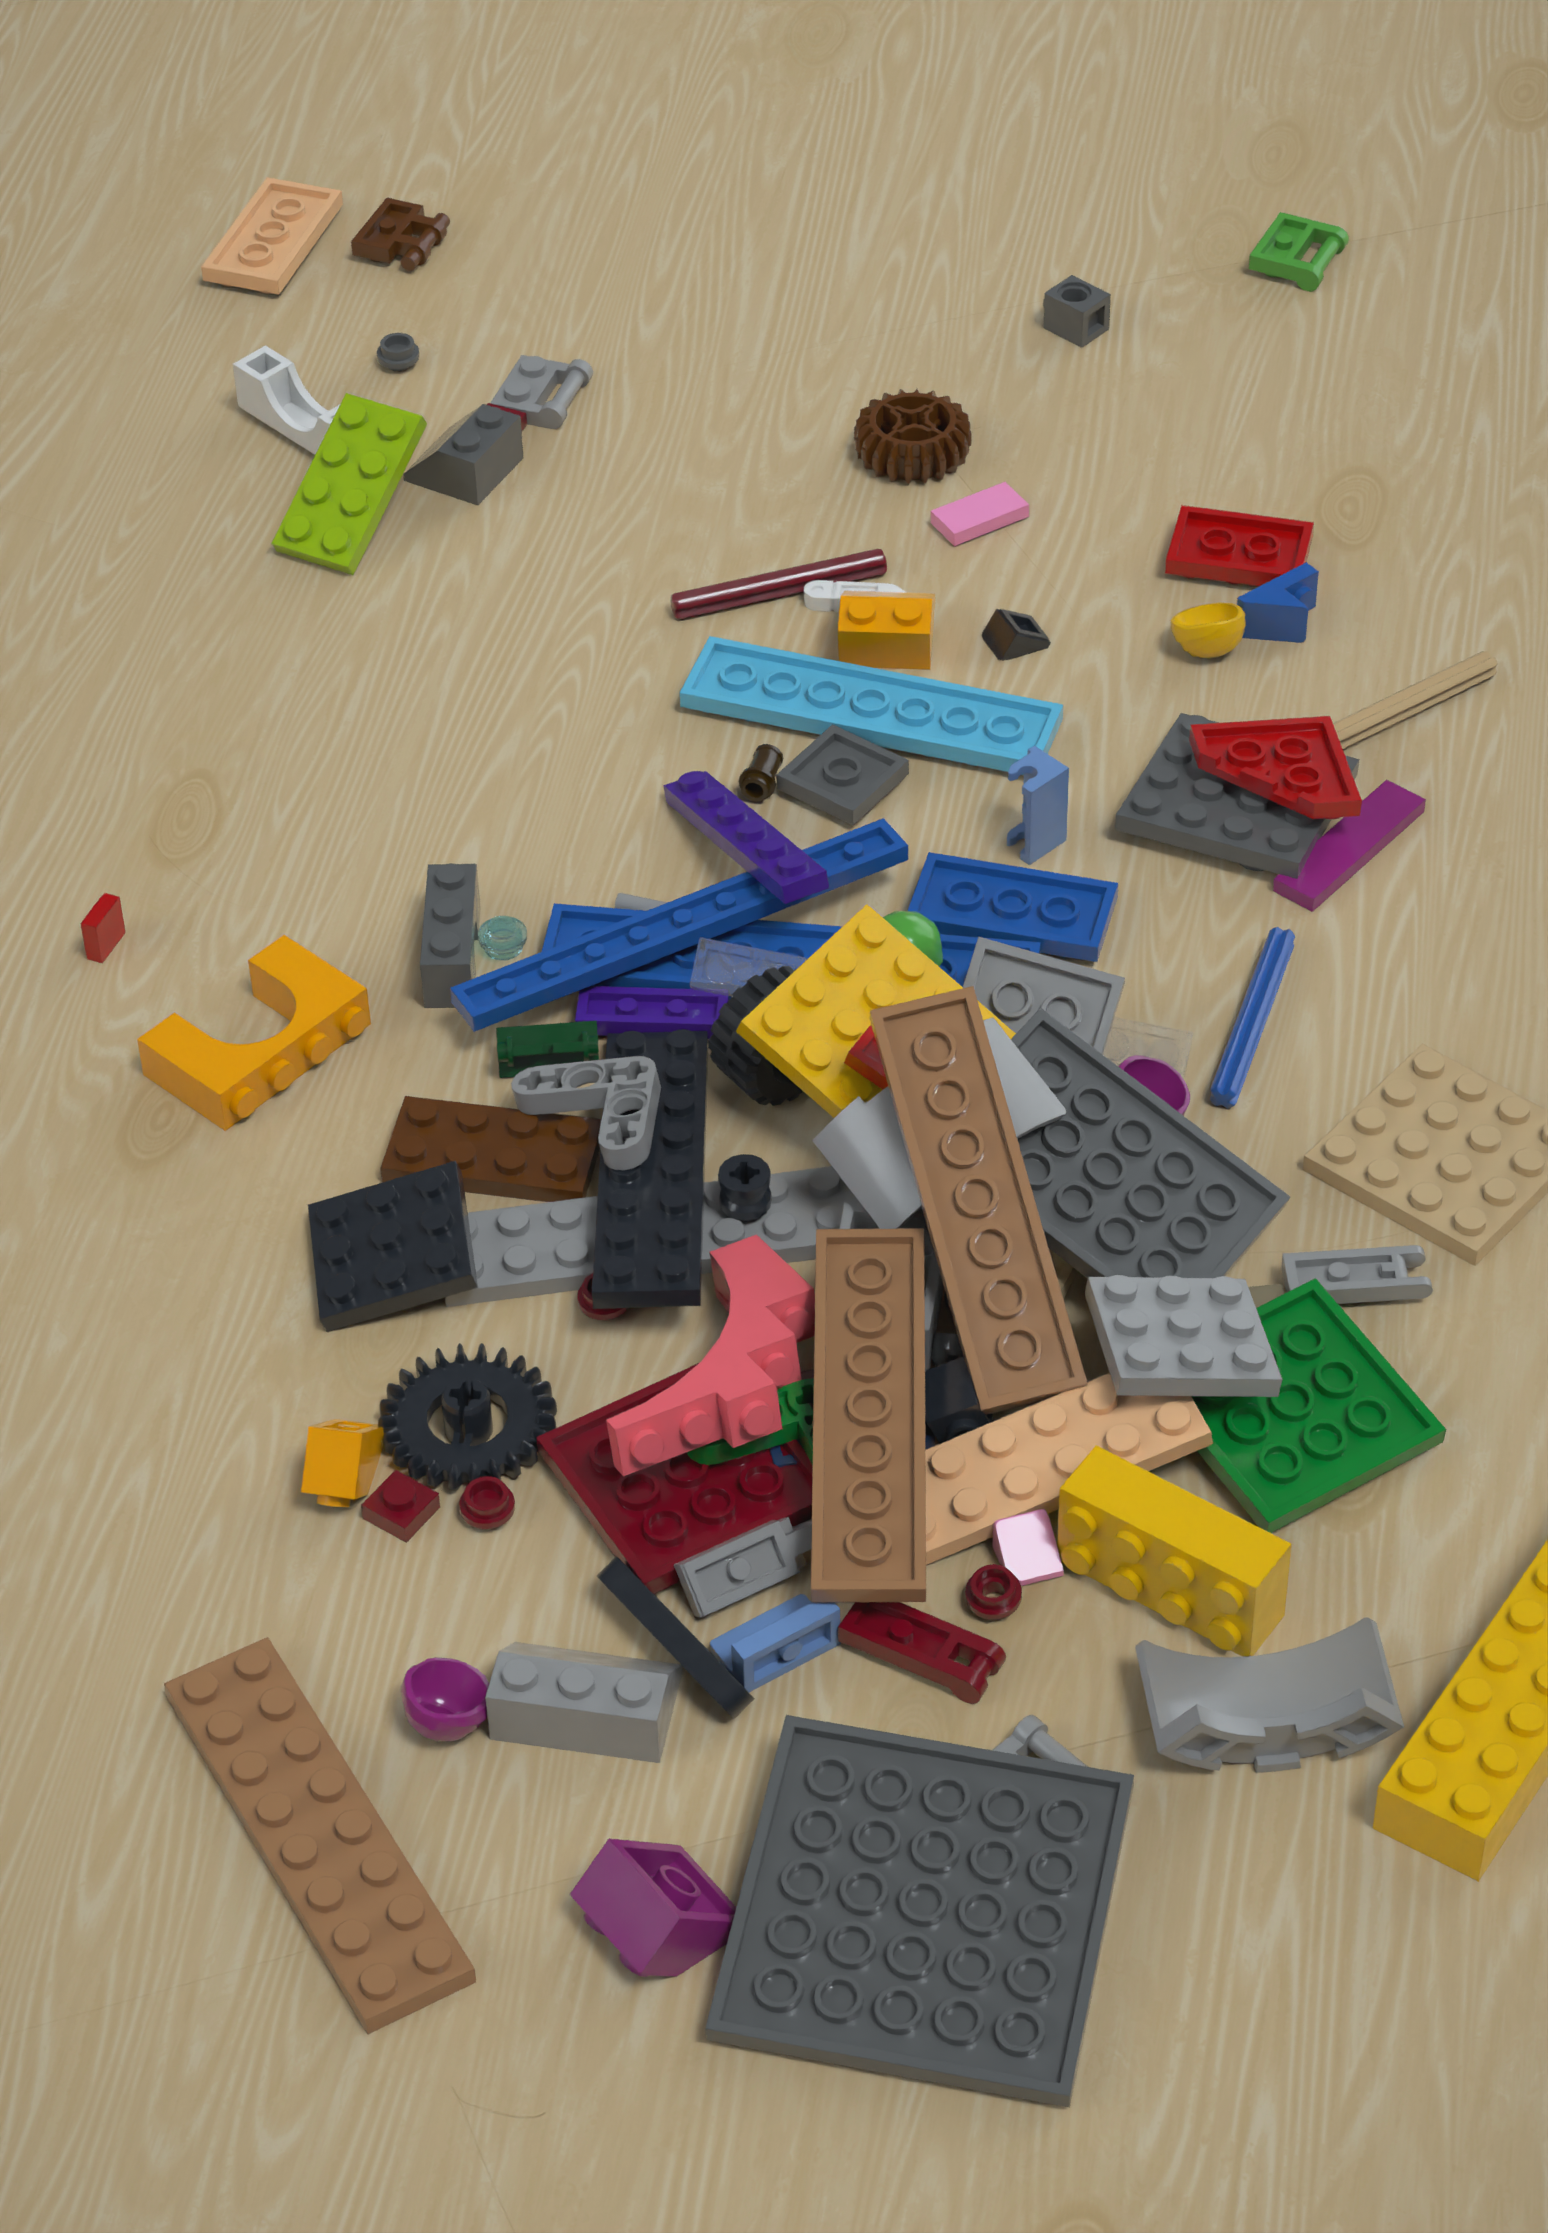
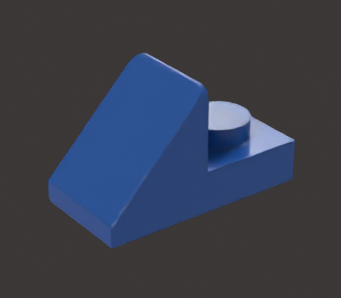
(1281, 606)

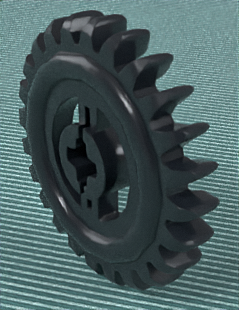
(465, 1397)

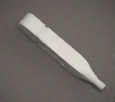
(825, 595)

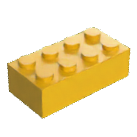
(1173, 1552)

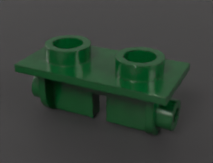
(545, 1045)

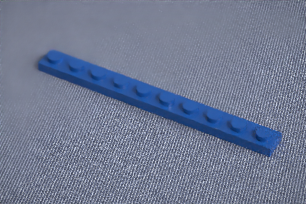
(663, 930)

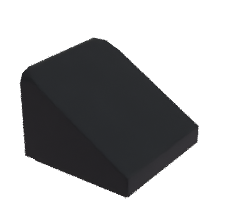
(1013, 635)

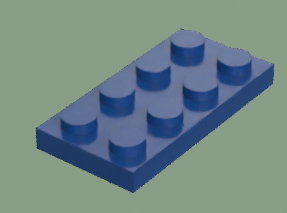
(1016, 904)

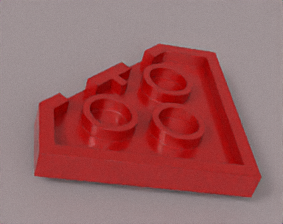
(1282, 760)

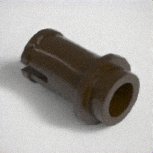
(759, 779)

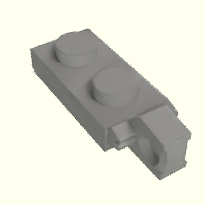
(744, 1565)

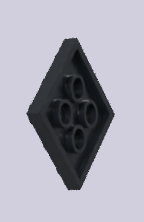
(391, 1246)

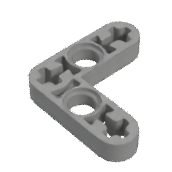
(618, 1088)

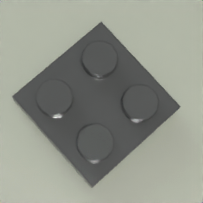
(842, 774)

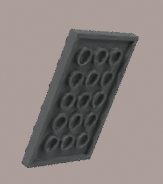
(1128, 1176)

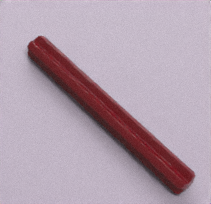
(776, 584)

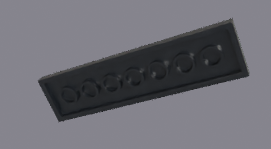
(655, 1212)

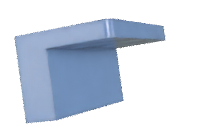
(778, 1640)

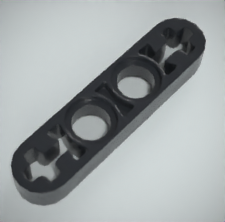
(675, 1637)

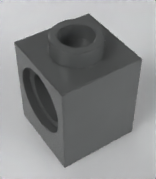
(1076, 311)

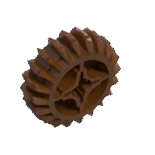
(912, 436)

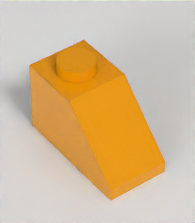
(341, 1460)

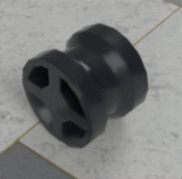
(744, 1187)

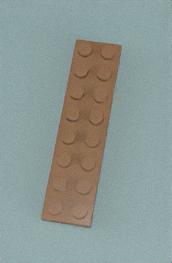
(977, 1200)
(869, 1417)
(320, 1836)

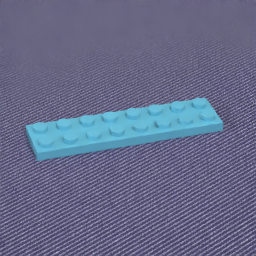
(869, 702)

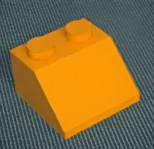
(886, 629)

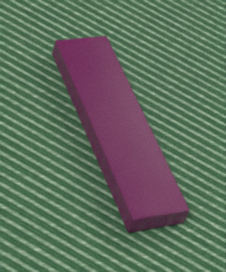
(1351, 845)

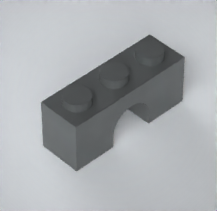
(449, 931)

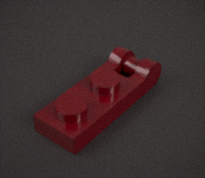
(923, 1646)

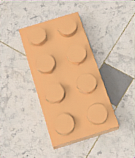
(272, 236)

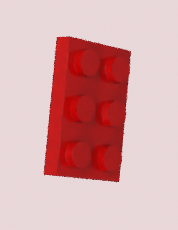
(1236, 546)

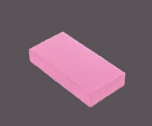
(979, 513)

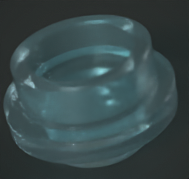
(502, 937)

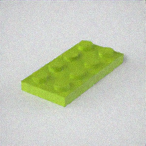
(349, 483)

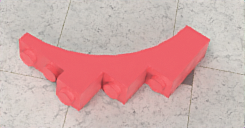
(738, 1380)

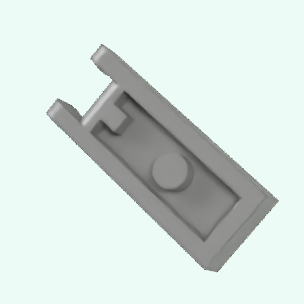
(1360, 1273)

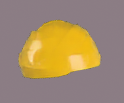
(1209, 629)

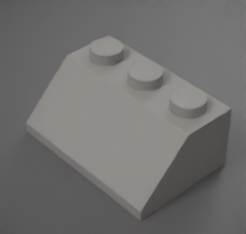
(582, 1701)

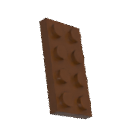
(496, 1148)

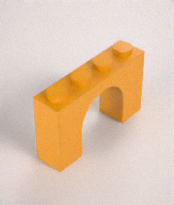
(235, 1079)

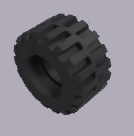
(740, 1059)

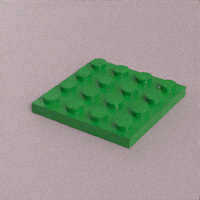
(1329, 1430)

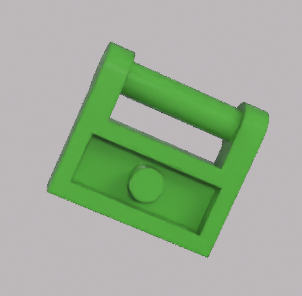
(1287, 242)

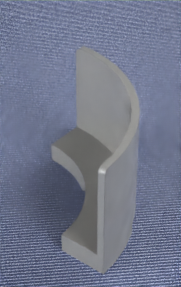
(869, 1148)
(1272, 1703)

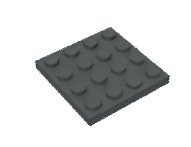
(1212, 816)

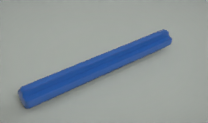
(1252, 1018)

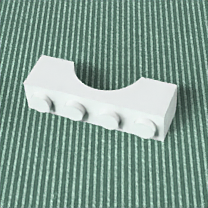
(275, 395)

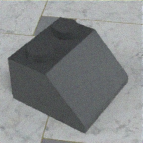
(471, 455)

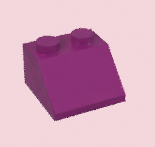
(654, 1906)

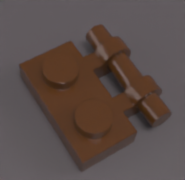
(391, 232)

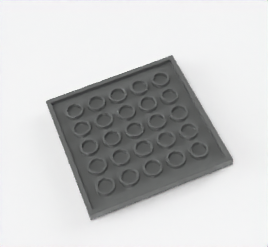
(923, 1910)

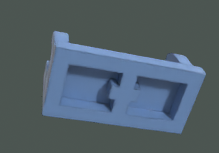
(1043, 804)

